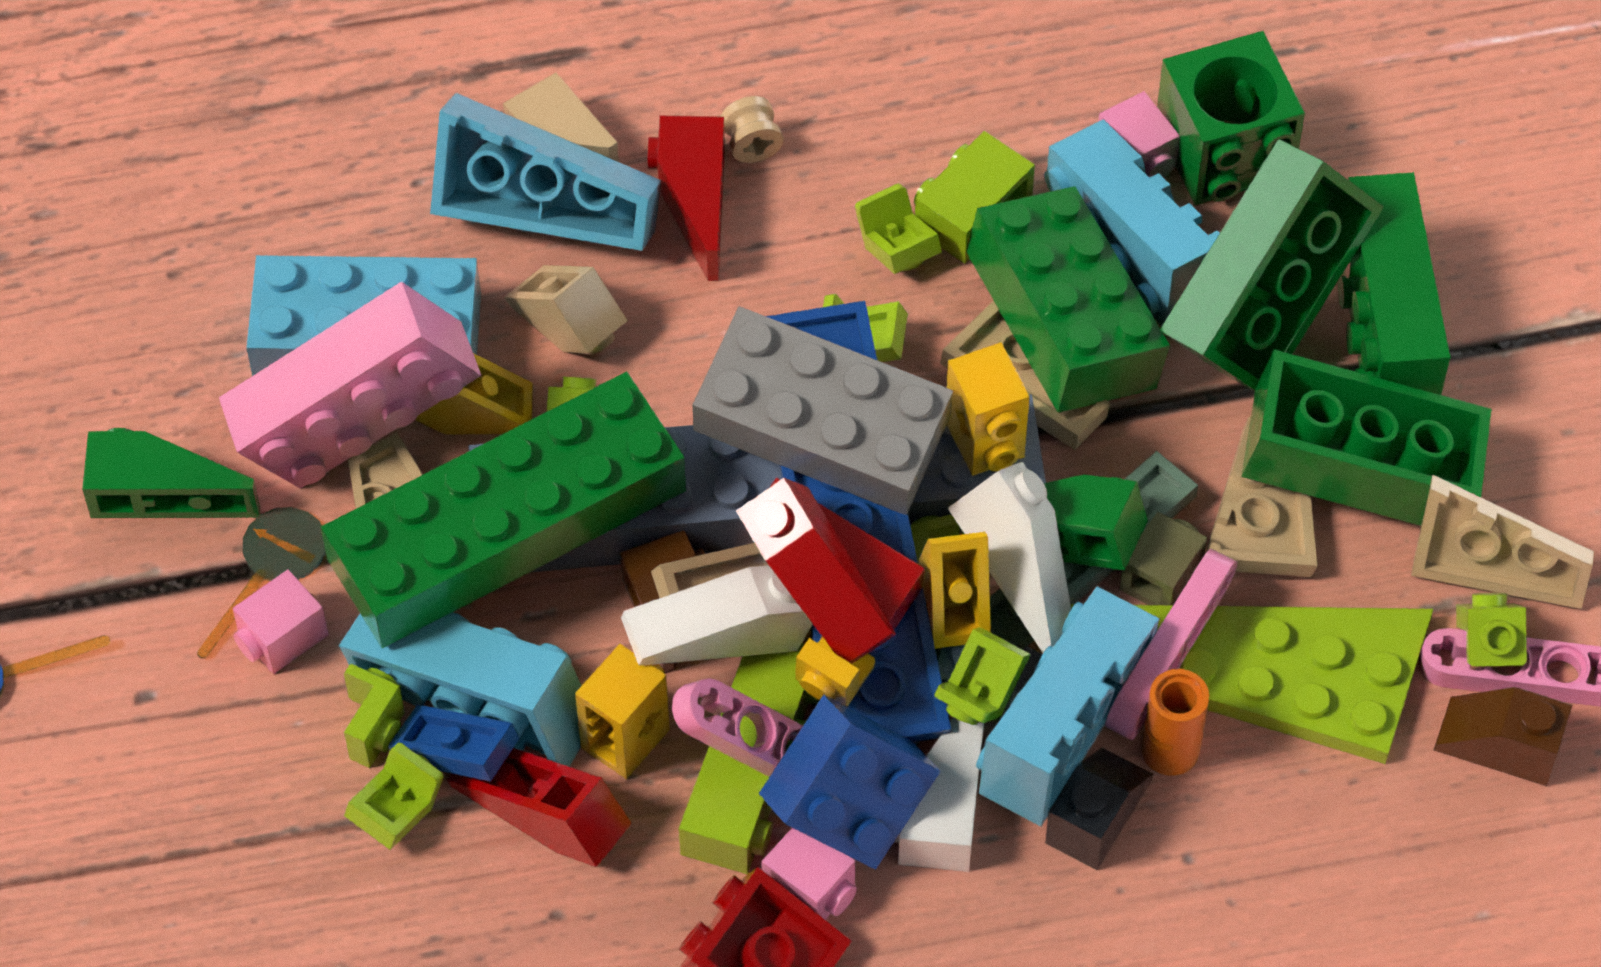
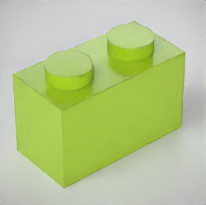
(975, 178)

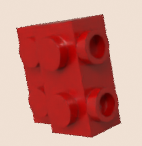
(762, 928)

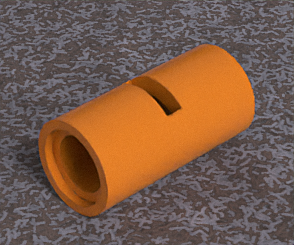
(1175, 722)

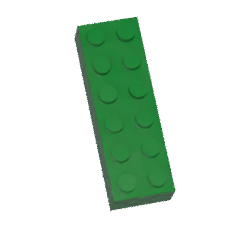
(504, 509)

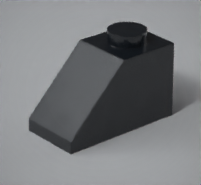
(1095, 806)

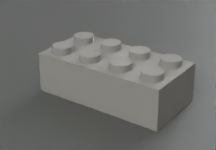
(822, 410)

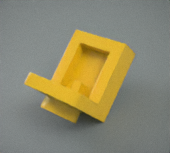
(827, 674)

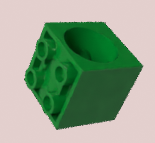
(1232, 83)

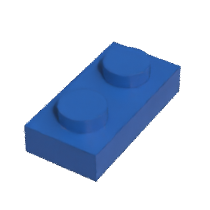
(458, 741)

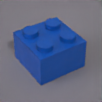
(849, 782)

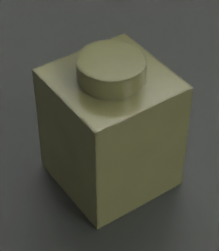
(1163, 561)

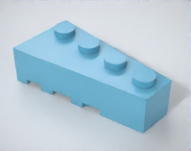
(536, 182)
(1136, 213)
(483, 676)
(1063, 705)

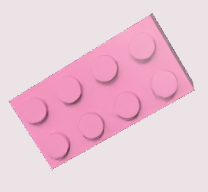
(350, 386)

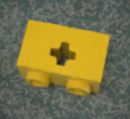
(987, 409)
(622, 711)

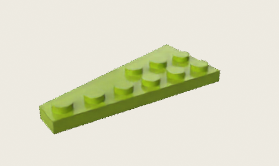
(1311, 670)

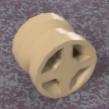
(752, 129)

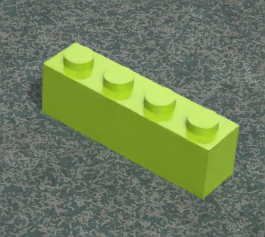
(725, 811)

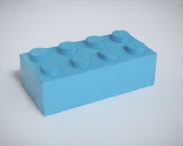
(308, 294)

